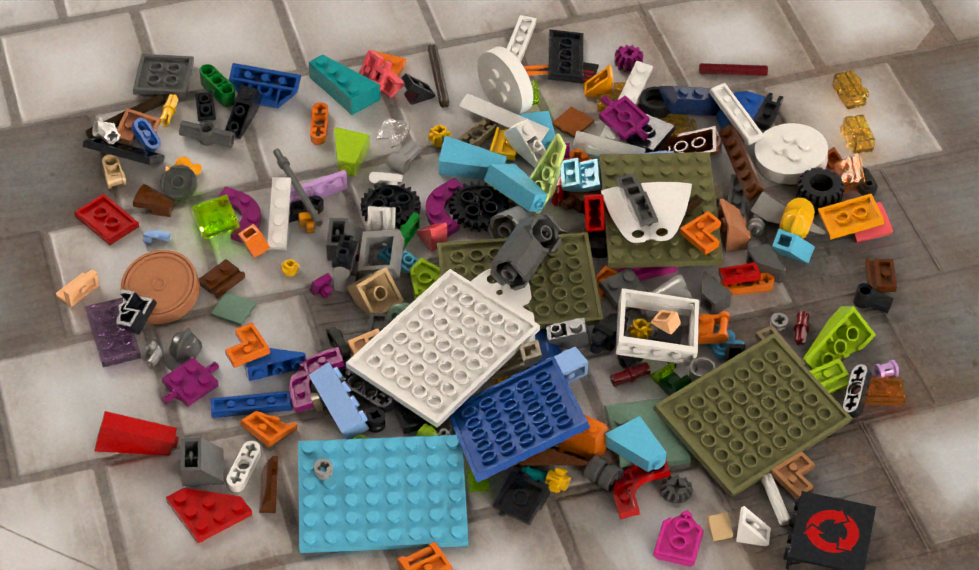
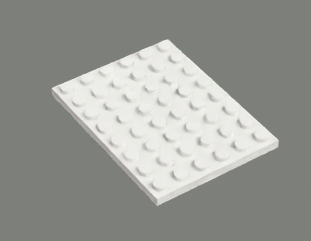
(443, 347)

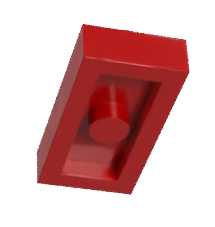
(739, 273)

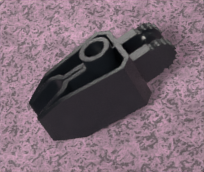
(606, 333)

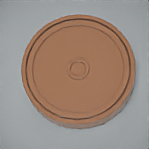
(168, 280)

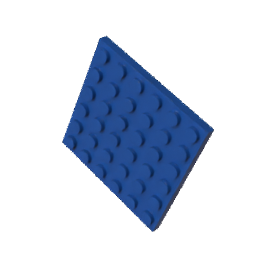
(517, 419)

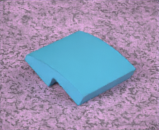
(580, 176)

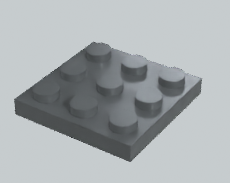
(163, 75)

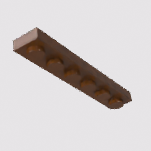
(741, 162)

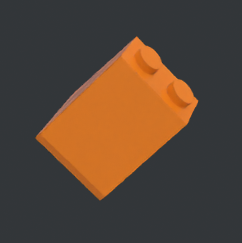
(588, 442)

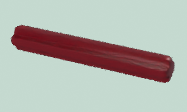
(733, 69)

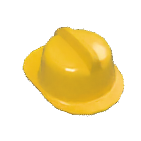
(798, 217)

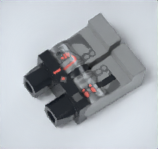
(345, 263)

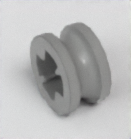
(756, 222)
(779, 317)
(323, 463)

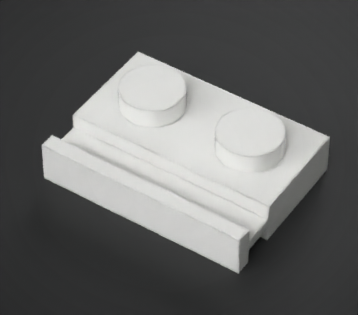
(381, 218)

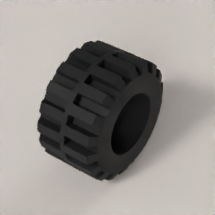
(820, 188)

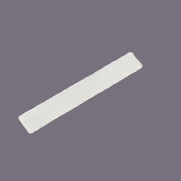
(499, 114)

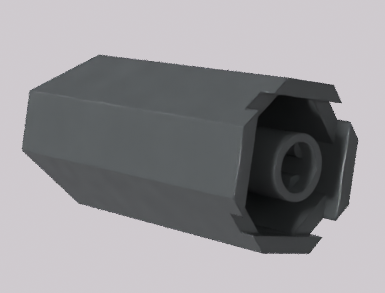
(525, 250)

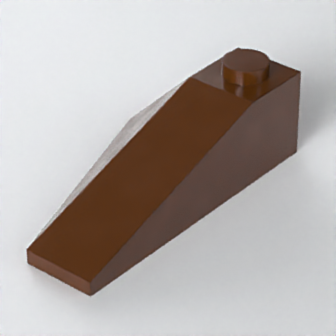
(694, 141)
(553, 456)

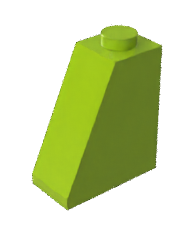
(350, 149)

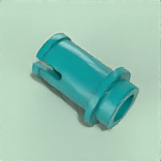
(535, 474)

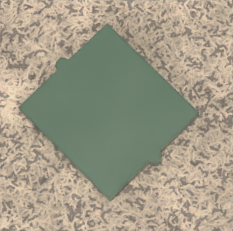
(233, 309)

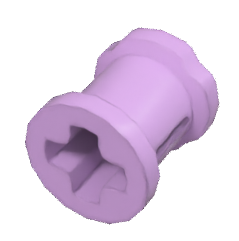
(892, 366)

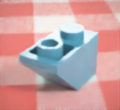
(792, 246)

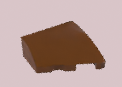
(152, 199)
(268, 486)

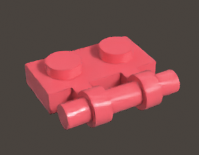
(373, 65)

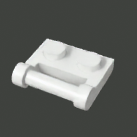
(391, 178)

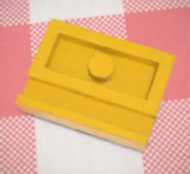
(502, 146)

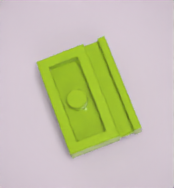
(832, 376)

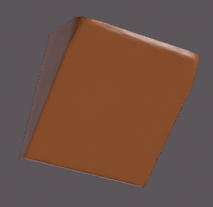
(833, 156)

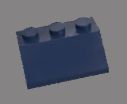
(689, 100)

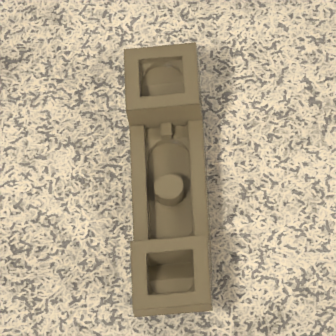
(527, 356)

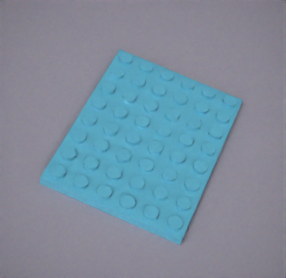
(382, 494)

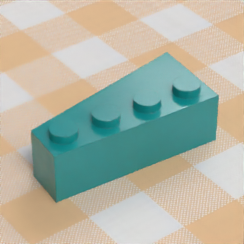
(344, 84)

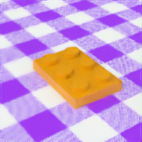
(851, 216)

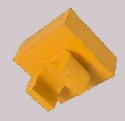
(306, 221)

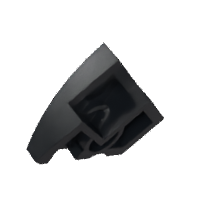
(134, 311)

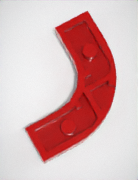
(626, 487)

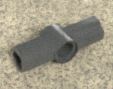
(207, 133)

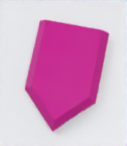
(679, 540)

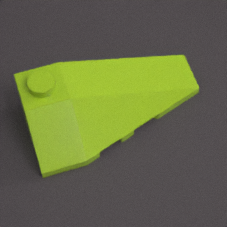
(839, 338)

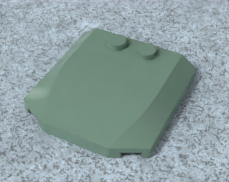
(621, 413)

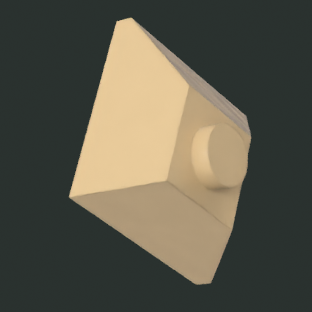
(375, 292)

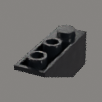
(244, 110)

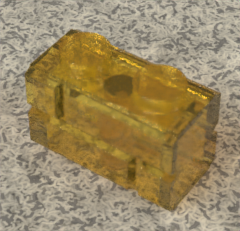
(850, 89)
(858, 134)

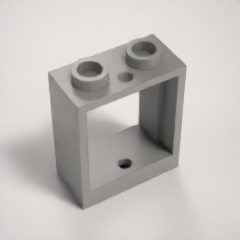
(381, 238)

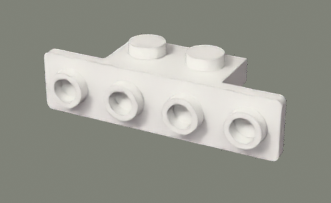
(599, 145)

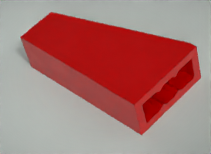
(134, 436)

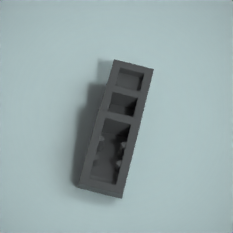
(636, 200)

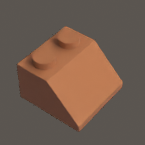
(733, 227)

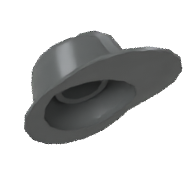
(182, 348)

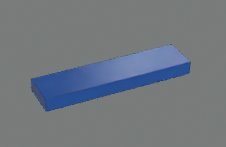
(250, 403)

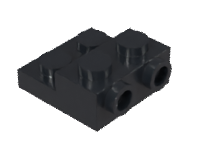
(521, 497)

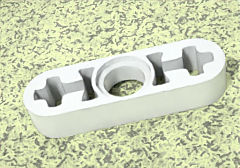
(242, 458)

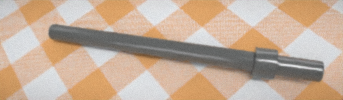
(284, 164)

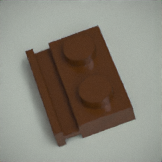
(881, 274)
(221, 278)

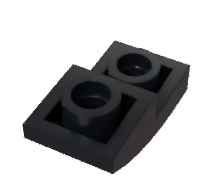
(205, 106)

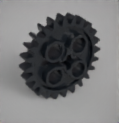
(392, 196)
(467, 210)

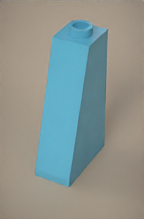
(466, 160)
(516, 185)

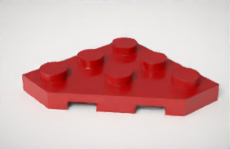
(207, 512)

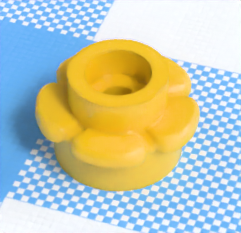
(290, 267)

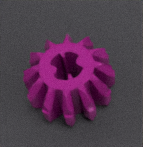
(627, 56)

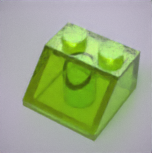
(214, 217)

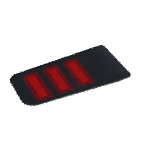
(589, 71)

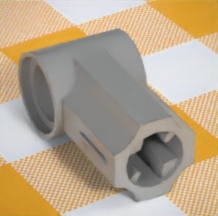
(402, 159)

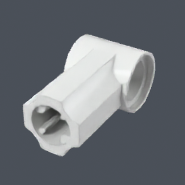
(106, 131)

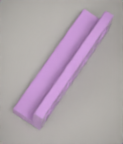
(323, 186)

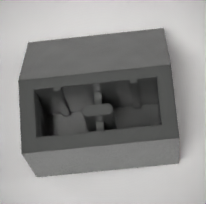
(336, 229)
(201, 462)

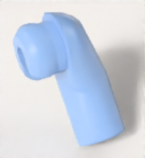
(155, 234)

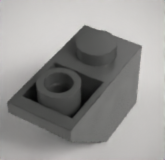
(766, 261)
(714, 295)
(569, 334)

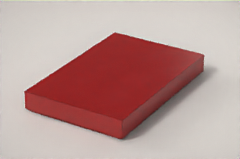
(106, 219)

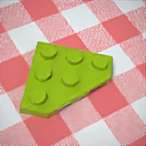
(423, 275)

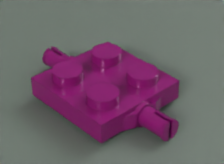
(624, 118)
(190, 382)

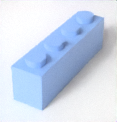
(572, 364)
(338, 401)

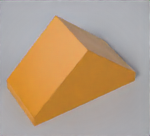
(599, 83)

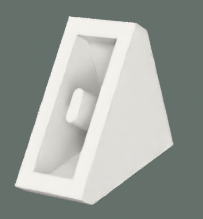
(752, 529)

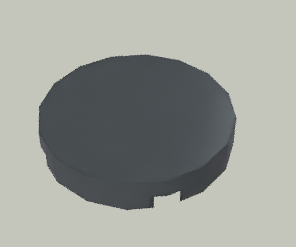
(179, 183)

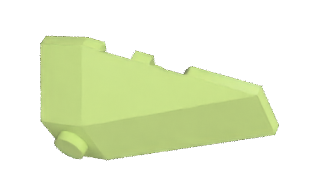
(549, 167)

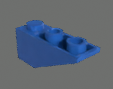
(275, 363)

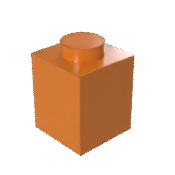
(254, 240)

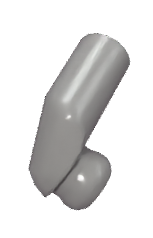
(155, 353)

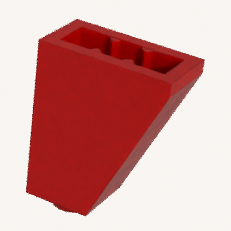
(594, 212)

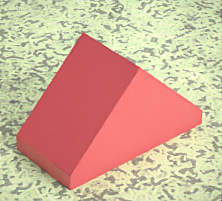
(433, 234)

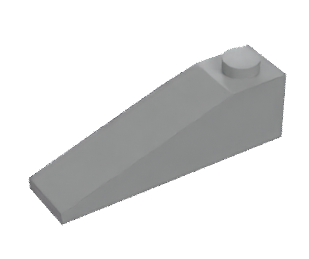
(772, 210)

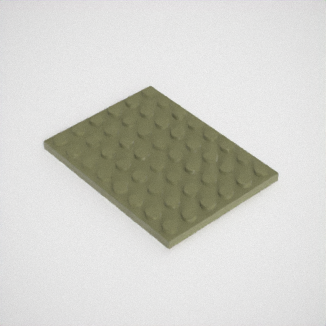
(661, 167)
(560, 287)
(752, 414)

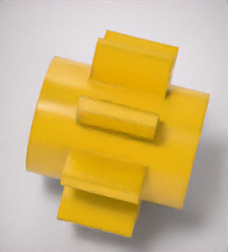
(437, 135)
(640, 329)
(557, 480)

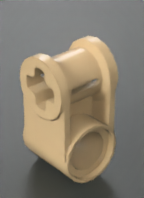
(113, 172)

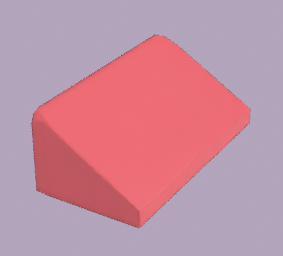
(392, 84)

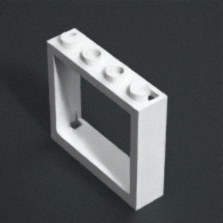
(654, 349)

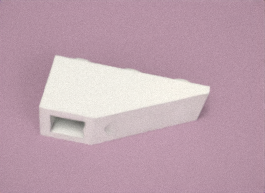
(525, 142)

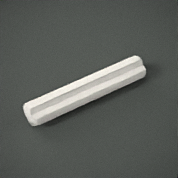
(776, 499)

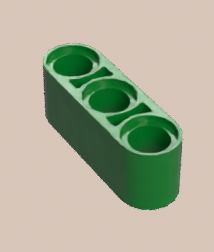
(215, 82)

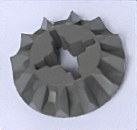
(683, 494)

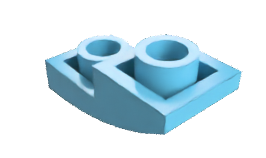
(408, 259)

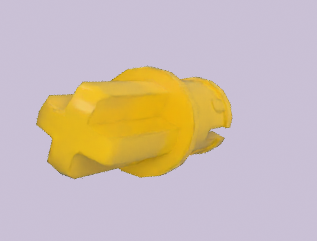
(169, 109)

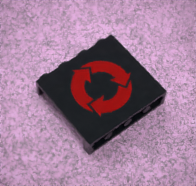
(830, 532)

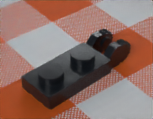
(768, 112)

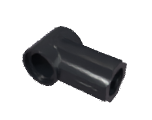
(867, 297)

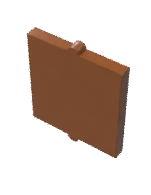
(572, 121)

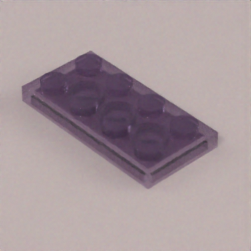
(112, 341)

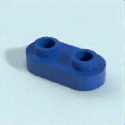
(146, 134)

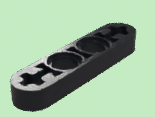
(365, 387)

